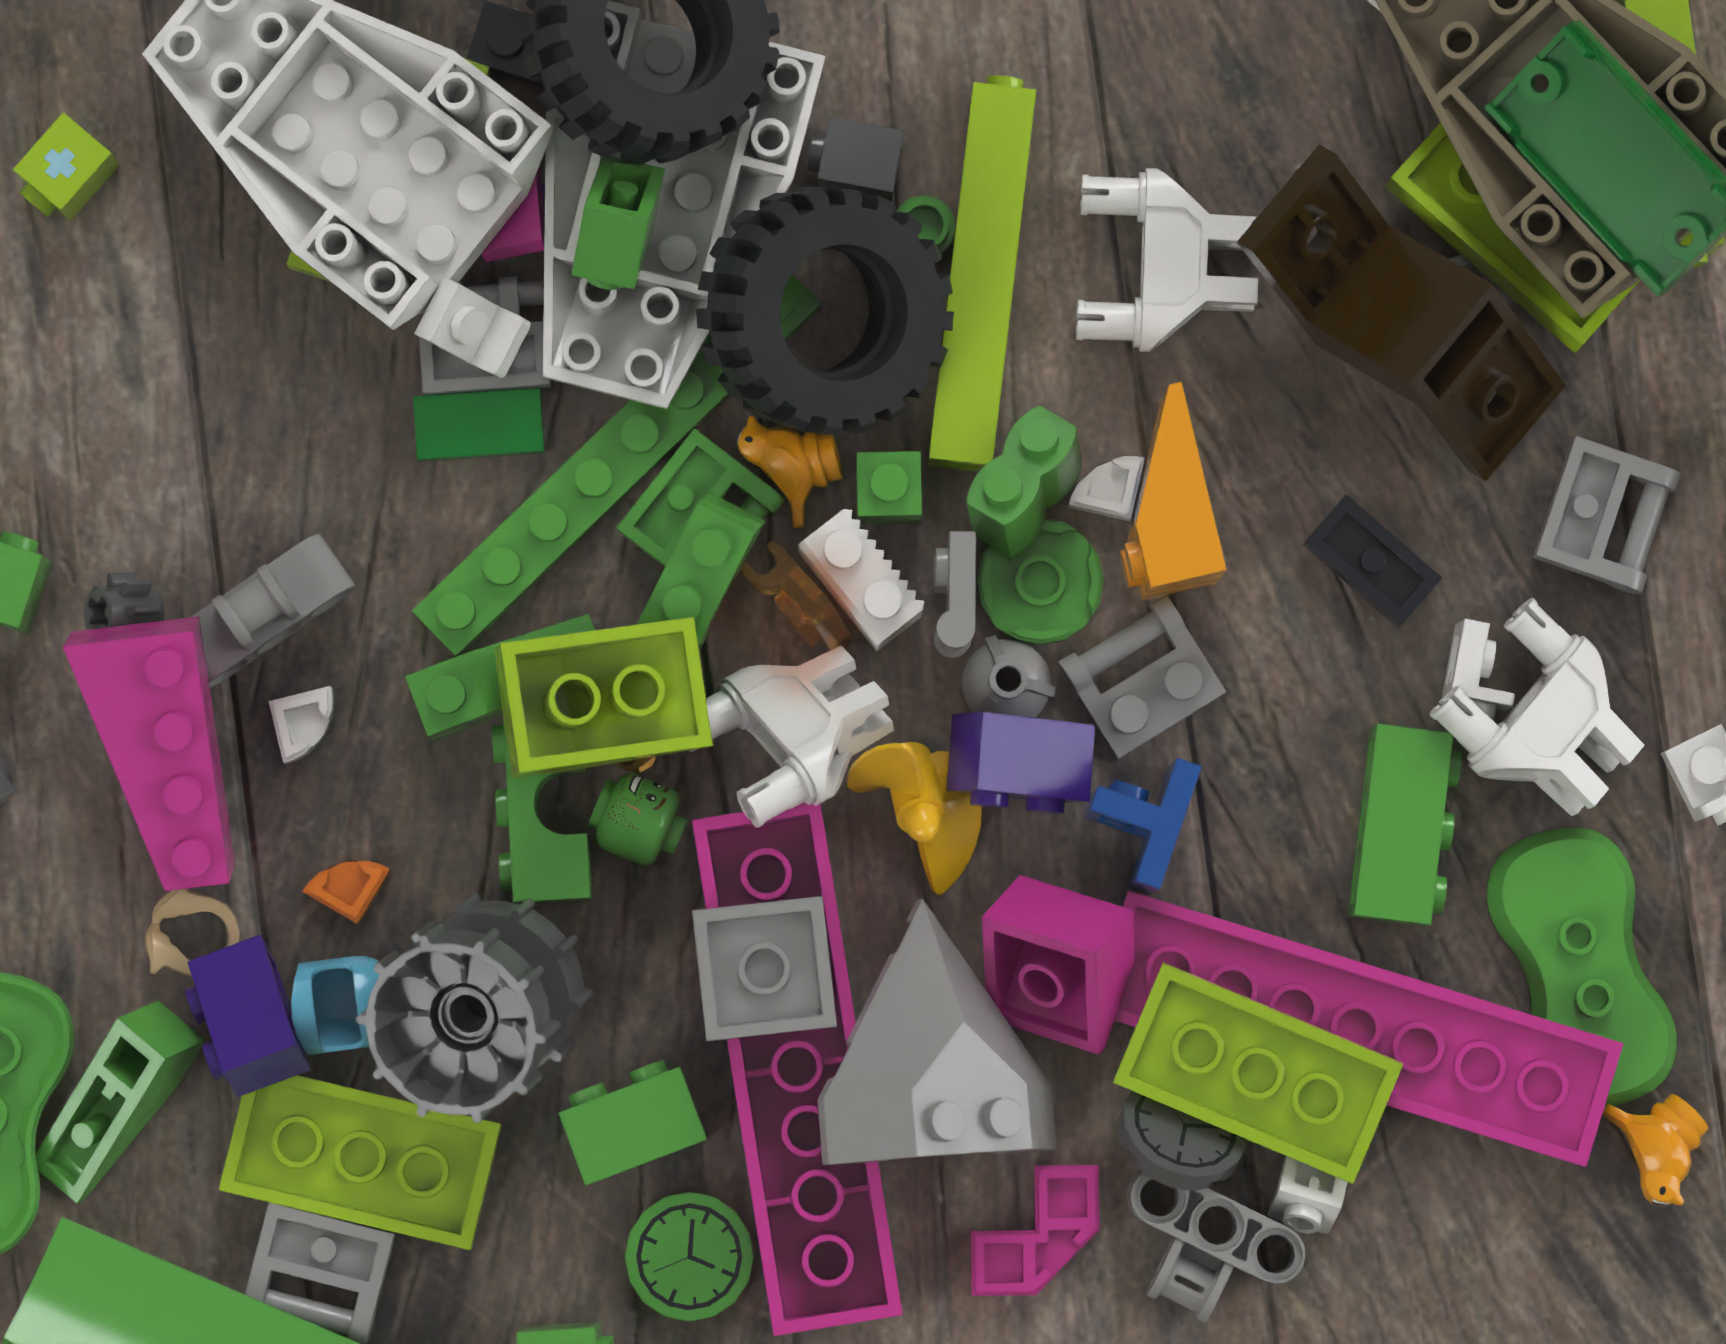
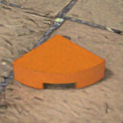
(348, 887)

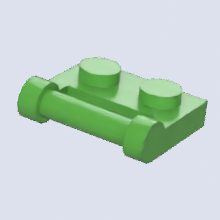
(669, 501)

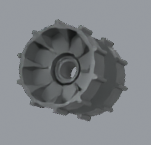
(431, 1039)

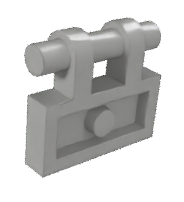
(450, 375)

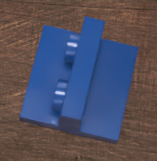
(1127, 810)

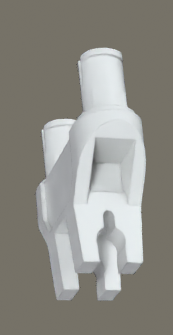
(1173, 260)
(1553, 719)
(808, 723)

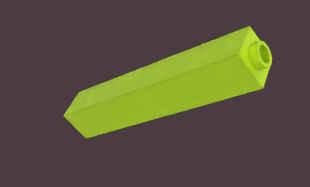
(982, 273)

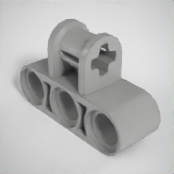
(271, 606)
(1205, 1262)

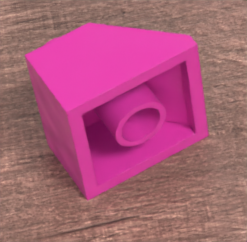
(1057, 961)

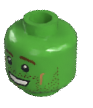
(637, 819)

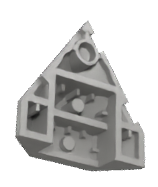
(932, 1065)

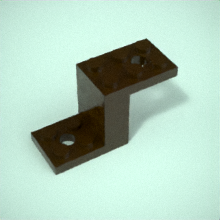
(1402, 313)

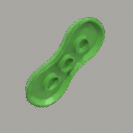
(1568, 918)
(33, 1059)

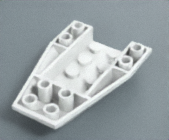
(354, 139)
(648, 337)

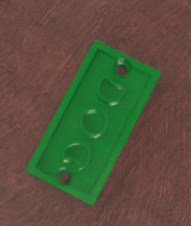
(1614, 157)

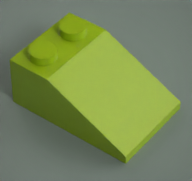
(602, 697)

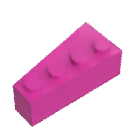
(160, 733)

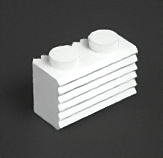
(861, 579)

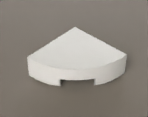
(1110, 488)
(302, 721)

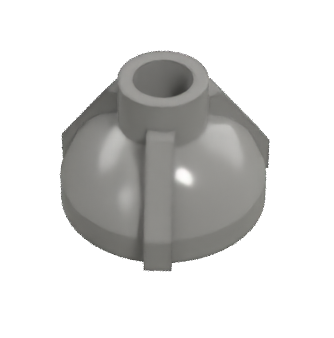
(980, 684)

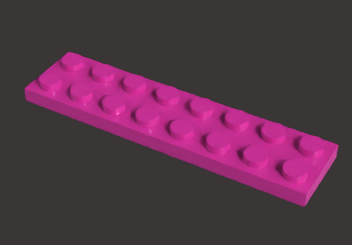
(1460, 1054)

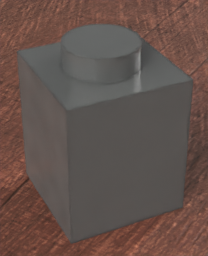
(857, 157)

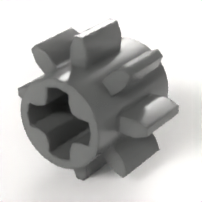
(122, 602)

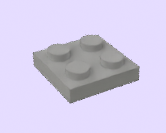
(764, 968)

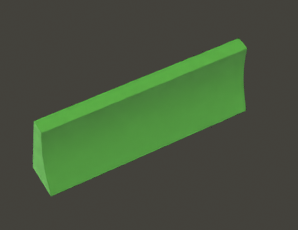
(116, 1294)

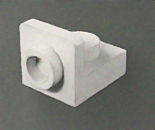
(472, 328)
(1473, 658)
(1700, 773)
(1307, 1198)

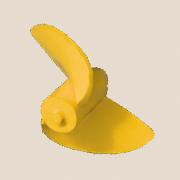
(935, 818)

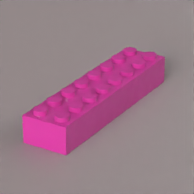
(816, 1224)

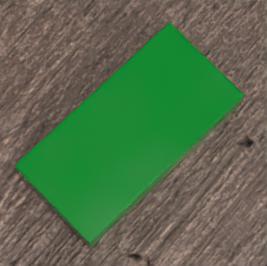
(478, 425)

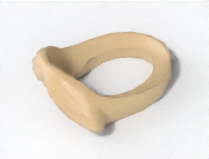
(182, 903)

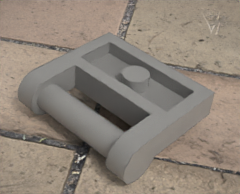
(1587, 508)
(957, 578)
(1151, 697)
(326, 1253)

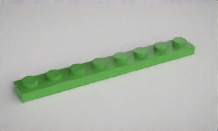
(580, 497)

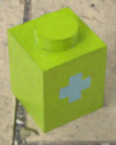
(64, 169)

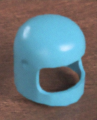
(329, 999)

